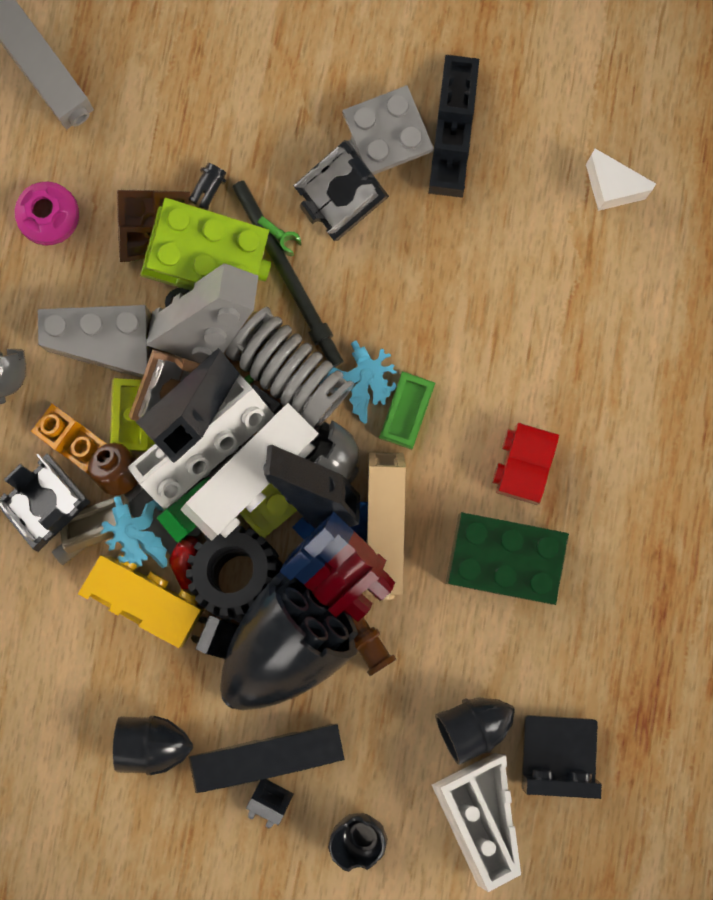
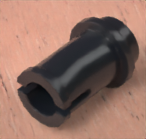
(208, 183)

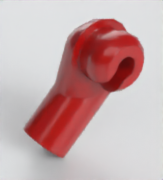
(179, 558)

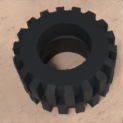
(212, 557)

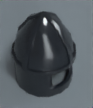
(474, 727)
(148, 745)

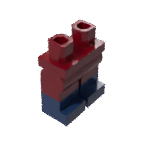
(339, 568)

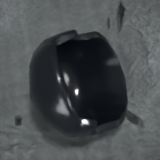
(357, 842)

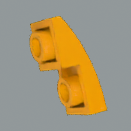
(67, 436)

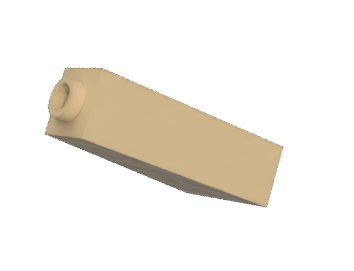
(387, 513)

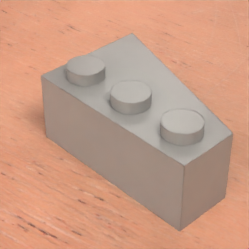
(206, 315)
(99, 335)

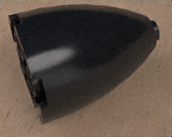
(284, 647)

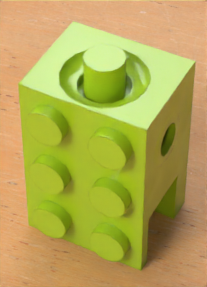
(195, 241)

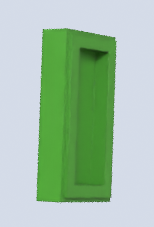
(407, 410)

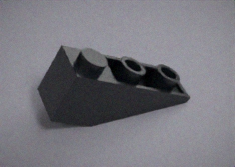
(189, 407)
(311, 487)

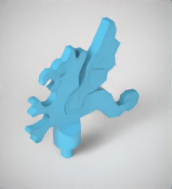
(367, 373)
(129, 533)

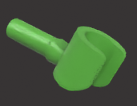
(280, 235)

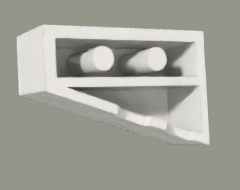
(481, 819)

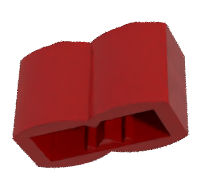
(526, 463)

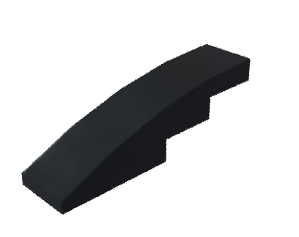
(454, 126)
(266, 758)

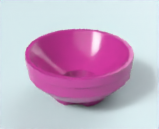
(56, 226)

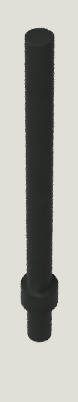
(319, 331)

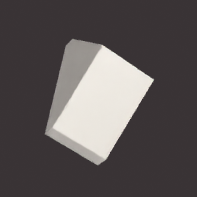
(614, 182)

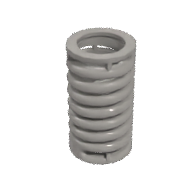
(312, 408)

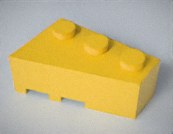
(142, 599)

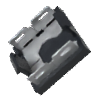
(340, 191)
(41, 501)

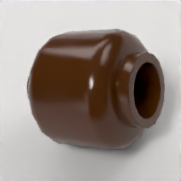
(110, 469)

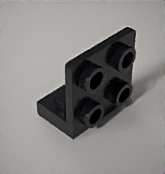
(560, 757)

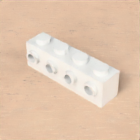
(234, 423)
(243, 478)

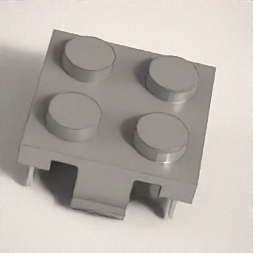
(387, 130)

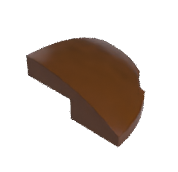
(136, 219)

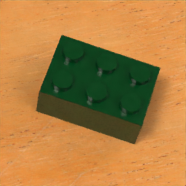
(507, 558)

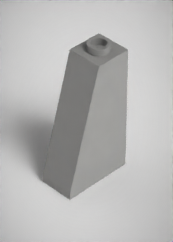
(42, 66)

